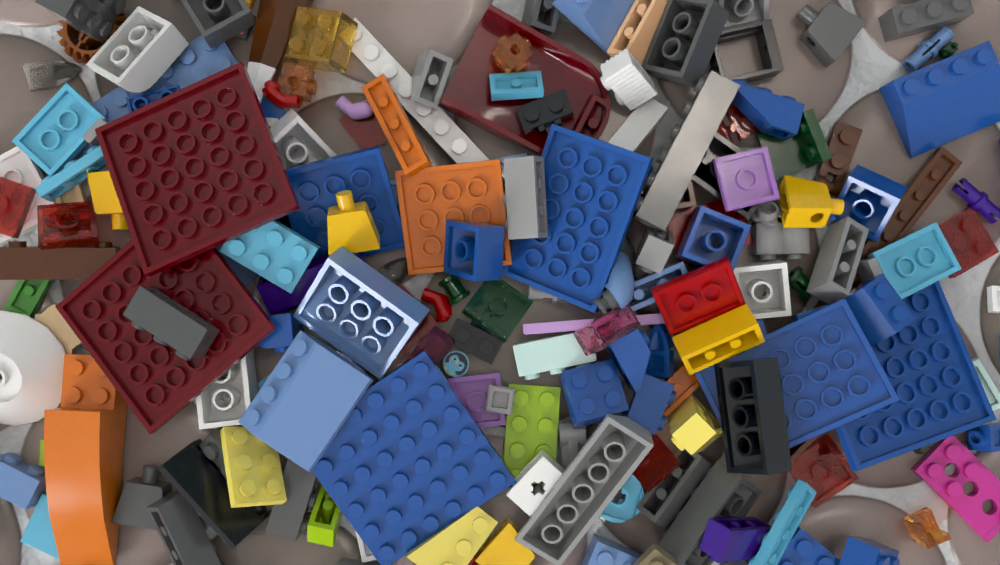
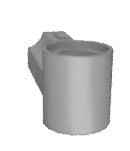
(570, 441)

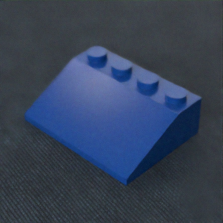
(945, 99)

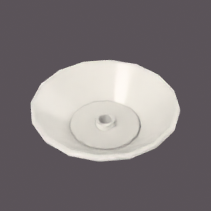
(29, 369)

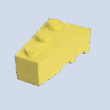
(456, 542)

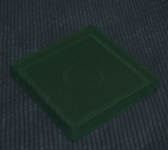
(497, 308)

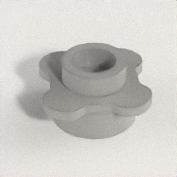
(767, 214)

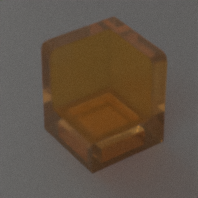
(925, 529)

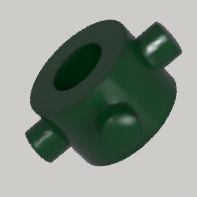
(948, 50)

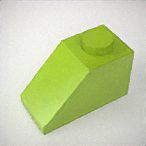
(324, 520)

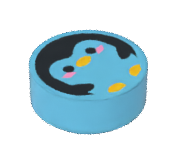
(456, 363)

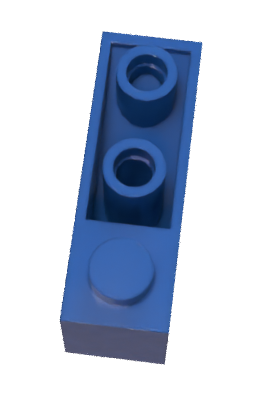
(769, 112)

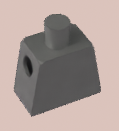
(829, 31)
(139, 494)

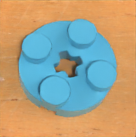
(625, 508)

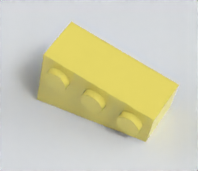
(693, 426)

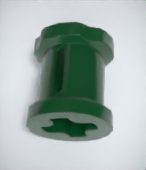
(795, 276)
(454, 289)

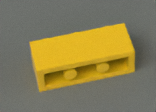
(718, 339)

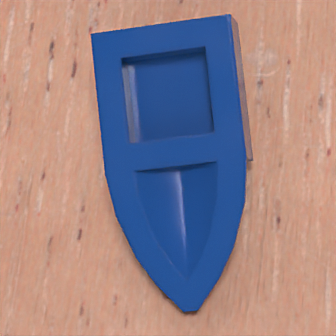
(661, 358)

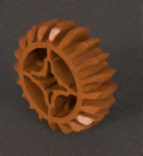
(83, 47)

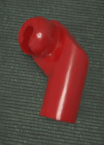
(277, 98)
(440, 303)

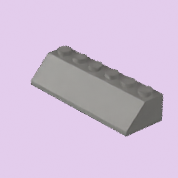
(586, 488)

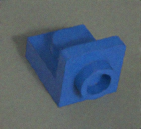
(984, 438)

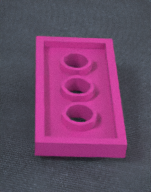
(950, 488)

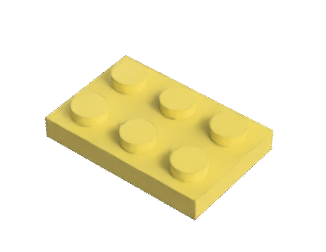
(251, 469)

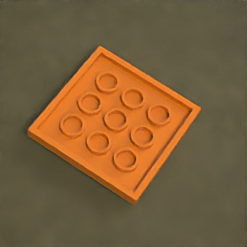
(448, 193)

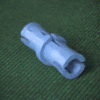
(939, 39)

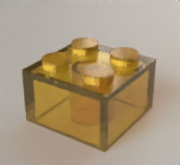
(321, 39)

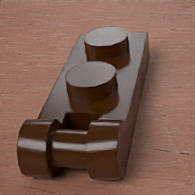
(842, 146)

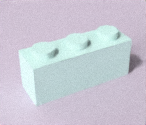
(550, 355)

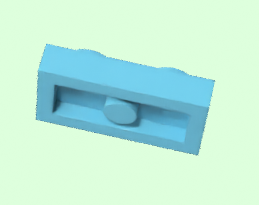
(516, 85)

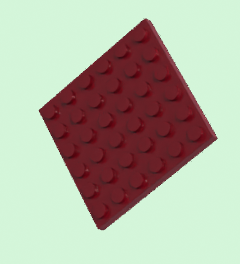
(196, 169)
(144, 371)

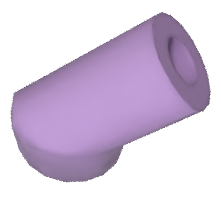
(354, 111)

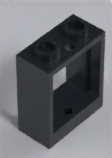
(767, 47)

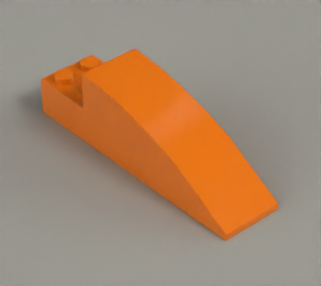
(85, 463)

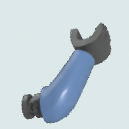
(620, 282)

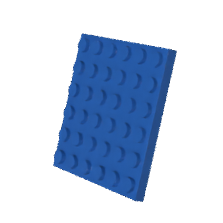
(931, 378)
(409, 461)

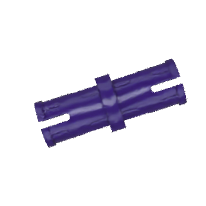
(977, 200)

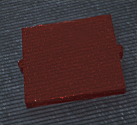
(364, 131)
(656, 465)

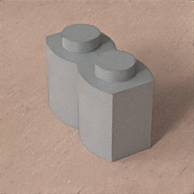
(776, 240)

